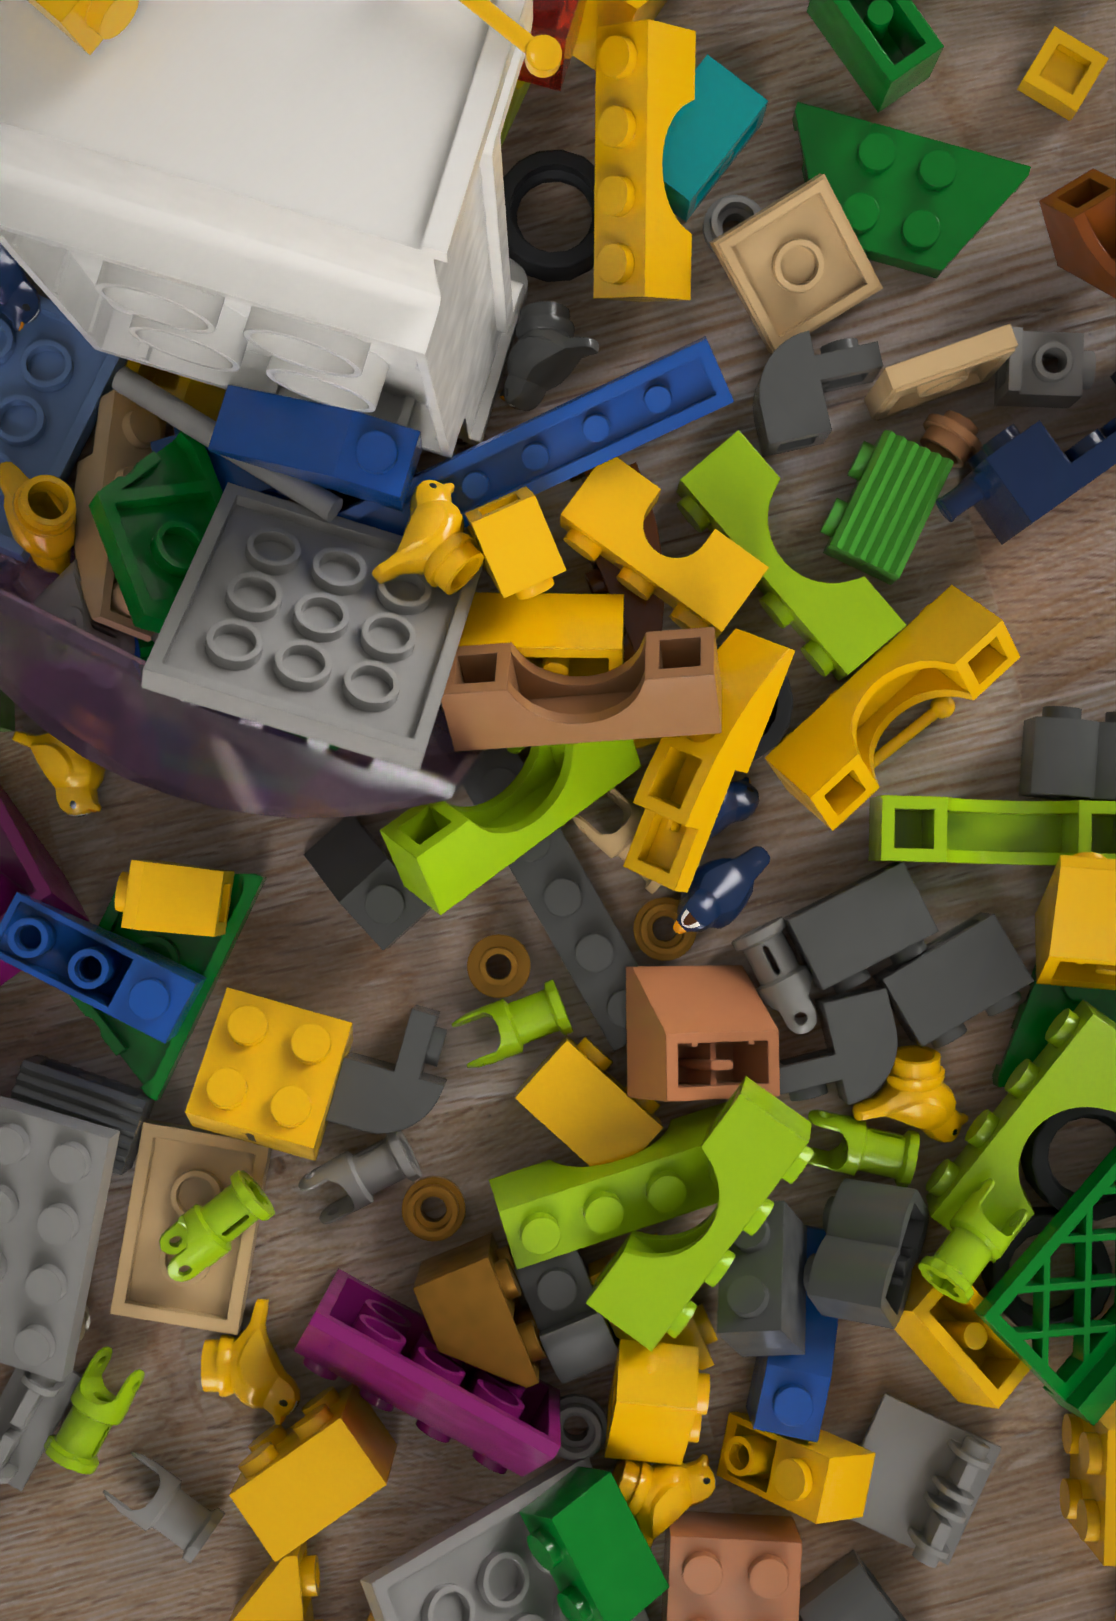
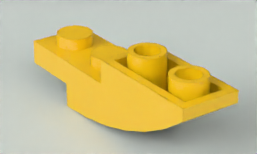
(693, 772)

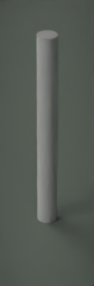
(201, 428)

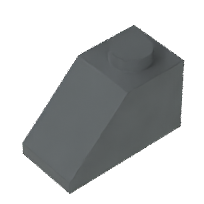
(366, 881)

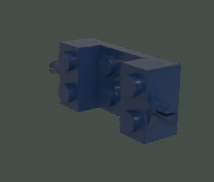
(1028, 475)

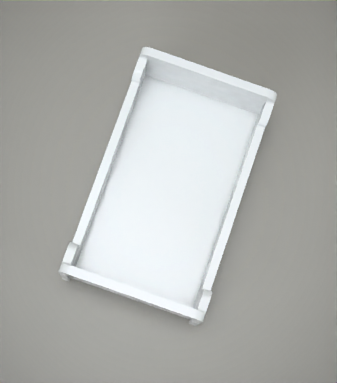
(276, 197)

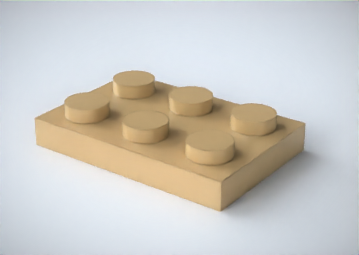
(173, 1173)

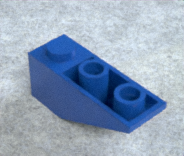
(99, 967)

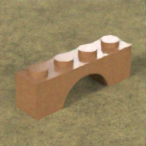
(661, 691)

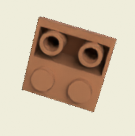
(697, 1033)

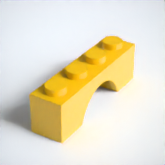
(640, 85)
(944, 652)

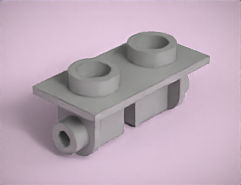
(28, 1415)

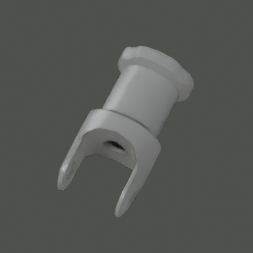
(782, 988)
(364, 1174)
(172, 1512)

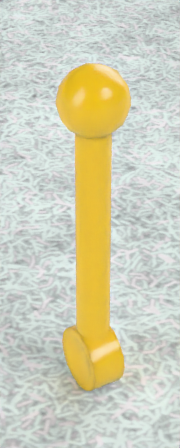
(541, 52)
(939, 708)

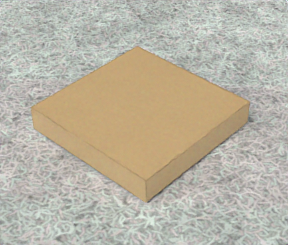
(796, 263)
(940, 372)

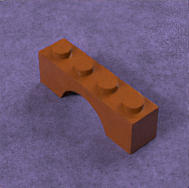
(1083, 228)

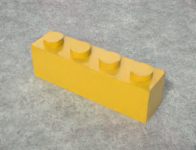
(552, 629)

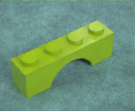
(835, 620)
(988, 830)
(454, 849)
(1069, 1073)
(566, 1208)
(654, 1277)

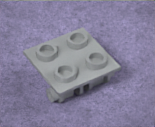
(923, 1479)

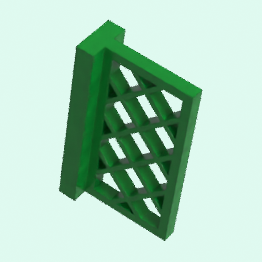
(1088, 1376)

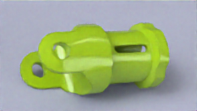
(521, 1021)
(866, 1149)
(210, 1228)
(969, 1247)
(91, 1416)

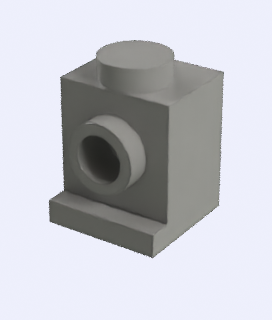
(1025, 381)

